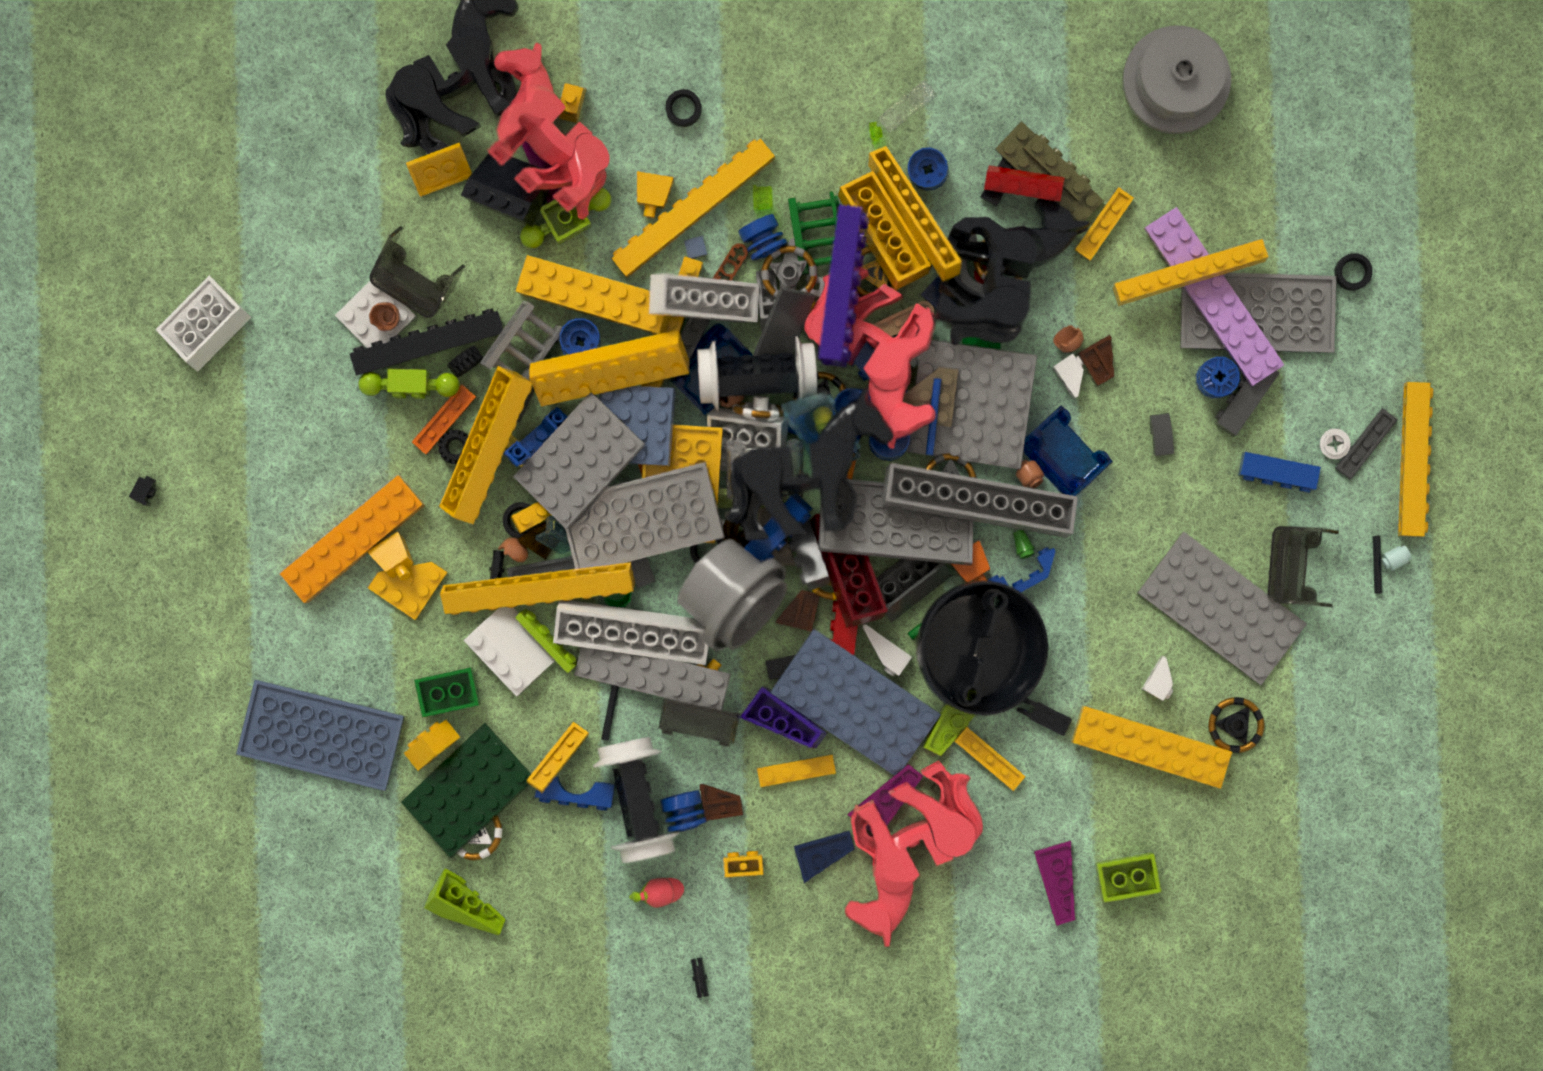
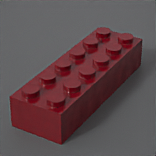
(852, 584)

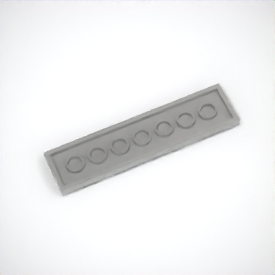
(655, 676)

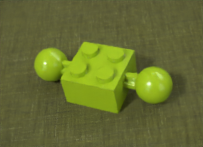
(562, 223)
(408, 382)

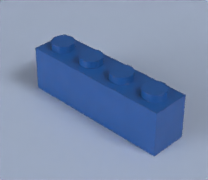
(1279, 471)
(764, 548)

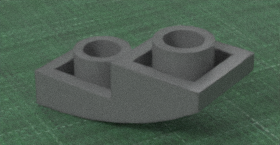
(1162, 434)
(642, 572)

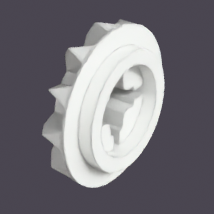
(1339, 436)

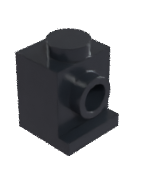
(144, 490)

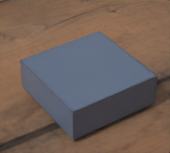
(695, 247)

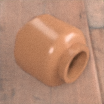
(1030, 474)

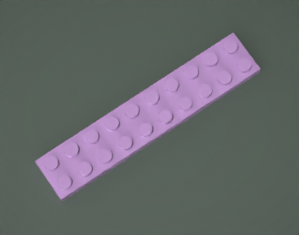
(1216, 300)

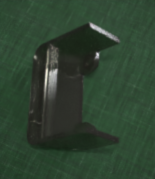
(408, 285)
(1289, 565)
(699, 721)

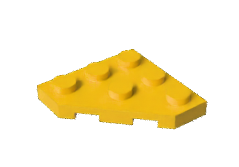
(412, 593)

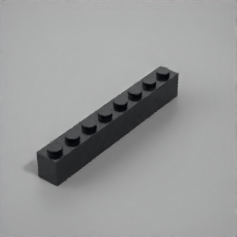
(427, 342)

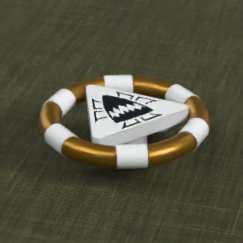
(759, 408)
(484, 838)

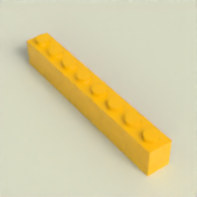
(915, 214)
(1190, 272)
(1415, 459)

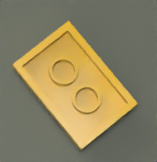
(439, 169)

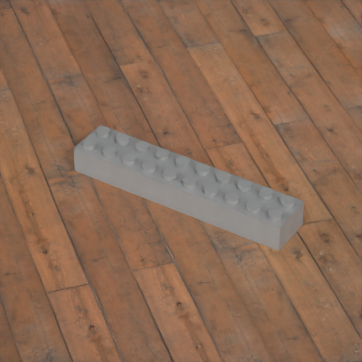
(979, 500)

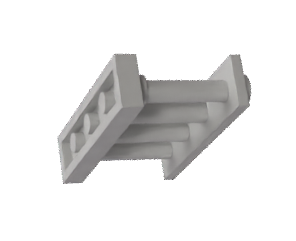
(514, 328)

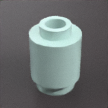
(1396, 557)

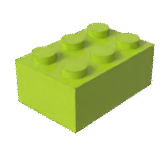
(1128, 877)

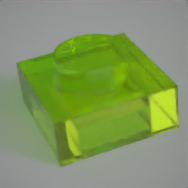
(875, 132)

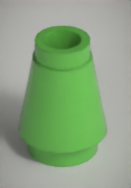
(1023, 545)

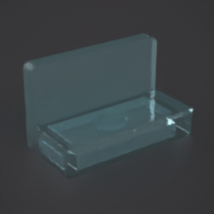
(554, 536)

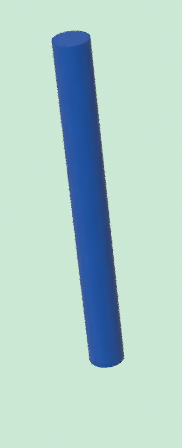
(932, 426)

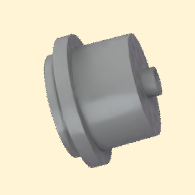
(1159, 92)
(732, 594)

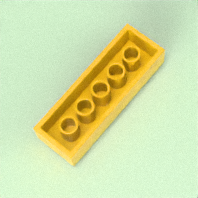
(887, 231)

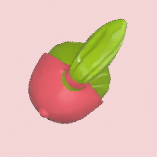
(659, 892)

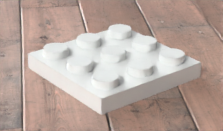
(356, 315)

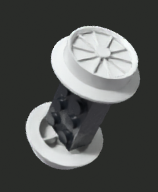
(757, 373)
(635, 800)

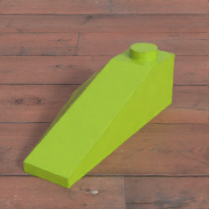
(457, 903)

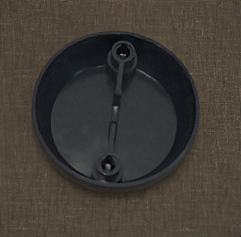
(982, 647)

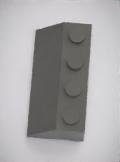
(908, 583)

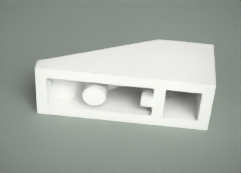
(889, 654)

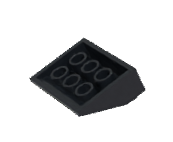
(497, 190)

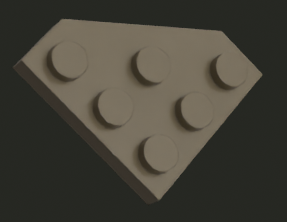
(922, 394)

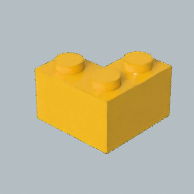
(431, 744)

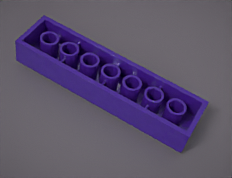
(842, 286)

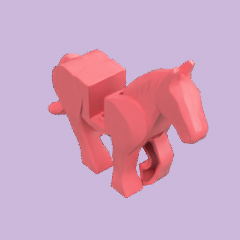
(575, 158)
(891, 361)
(947, 831)

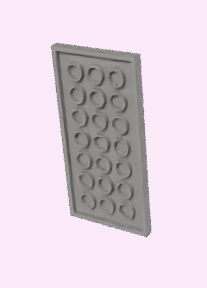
(1289, 310)
(647, 518)
(898, 531)
(1221, 608)

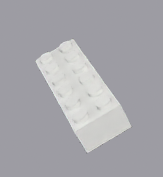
(703, 298)

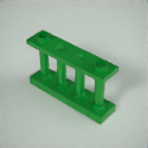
(800, 226)

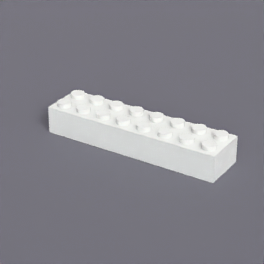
(630, 631)

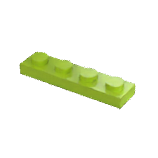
(545, 639)

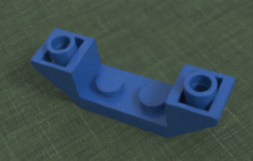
(522, 451)
(1045, 561)

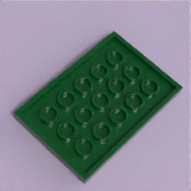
(467, 790)

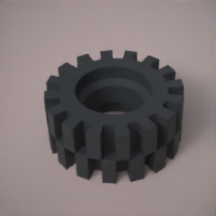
(465, 361)
(444, 445)

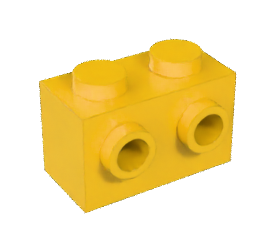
(743, 865)

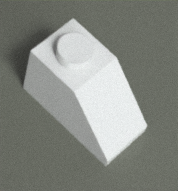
(1070, 374)
(1159, 680)

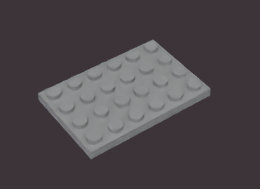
(579, 460)

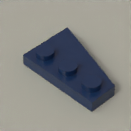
(821, 853)

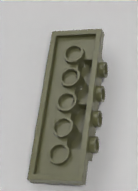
(1032, 153)

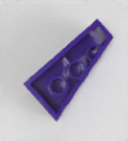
(779, 717)

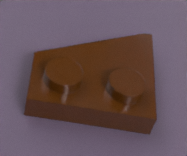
(1099, 360)
(800, 611)
(719, 803)

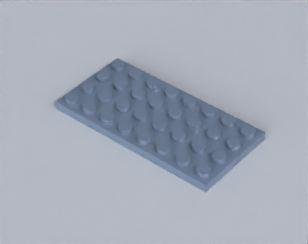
(855, 702)
(320, 735)

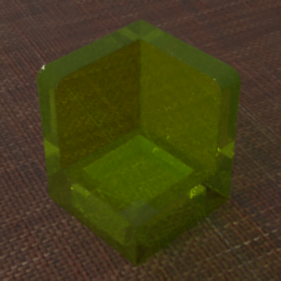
(762, 197)

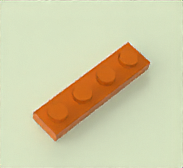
(444, 419)

